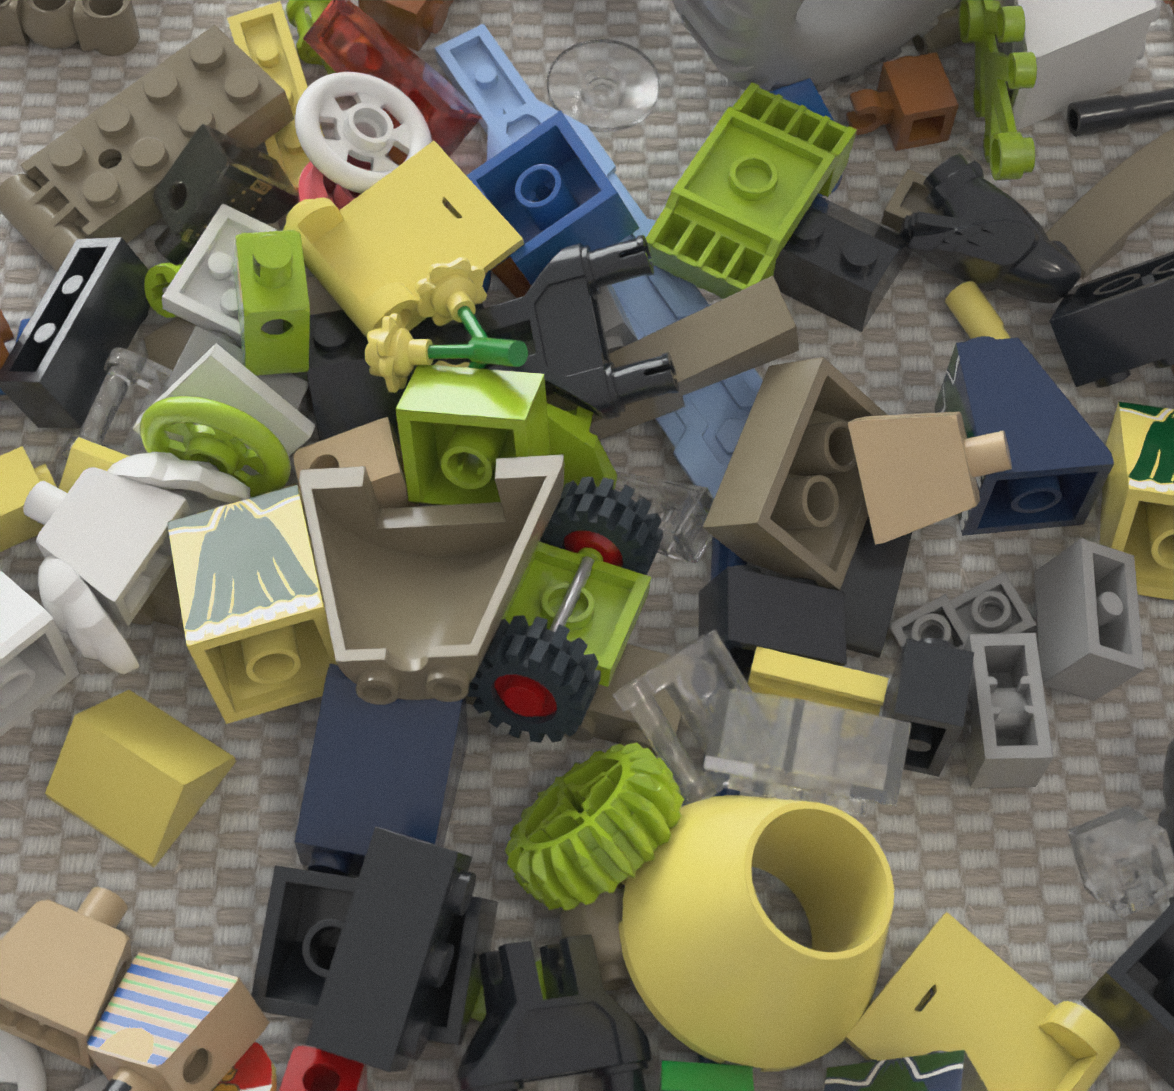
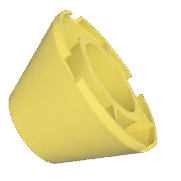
(717, 962)

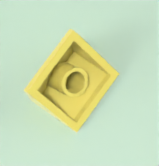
(135, 774)

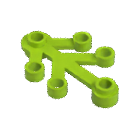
(979, 24)

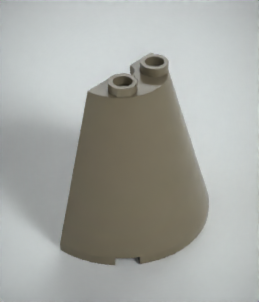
(422, 586)

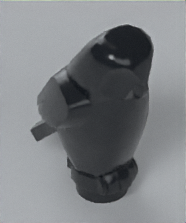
(987, 237)

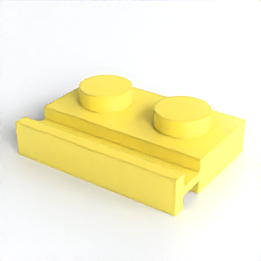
(816, 681)

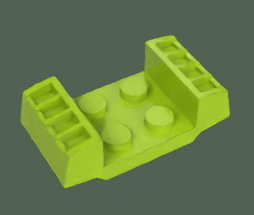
(747, 192)

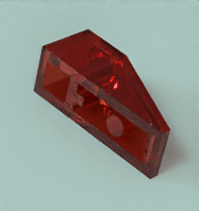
(358, 44)

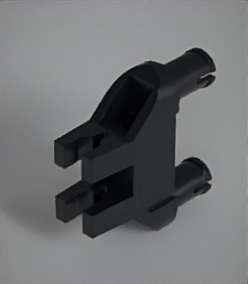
(569, 333)
(557, 1037)

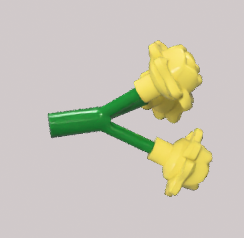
(445, 295)

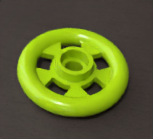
(217, 440)

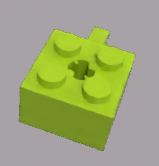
(460, 423)

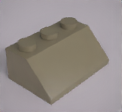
(794, 477)

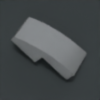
(984, 609)

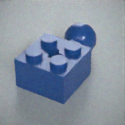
(552, 196)

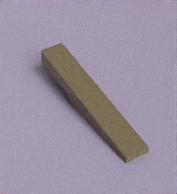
(705, 349)

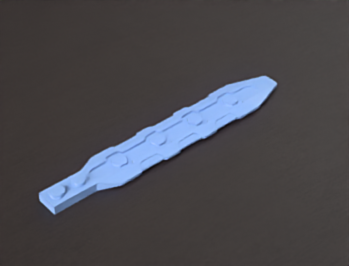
(712, 416)

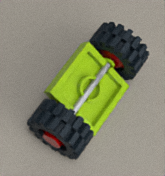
(570, 612)

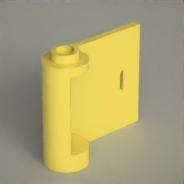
(394, 232)
(989, 1012)

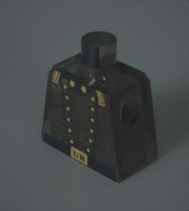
(215, 172)

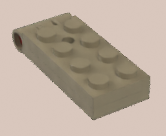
(107, 166)

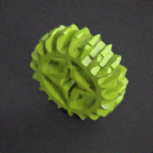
(594, 826)

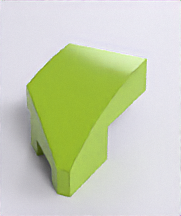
(581, 449)

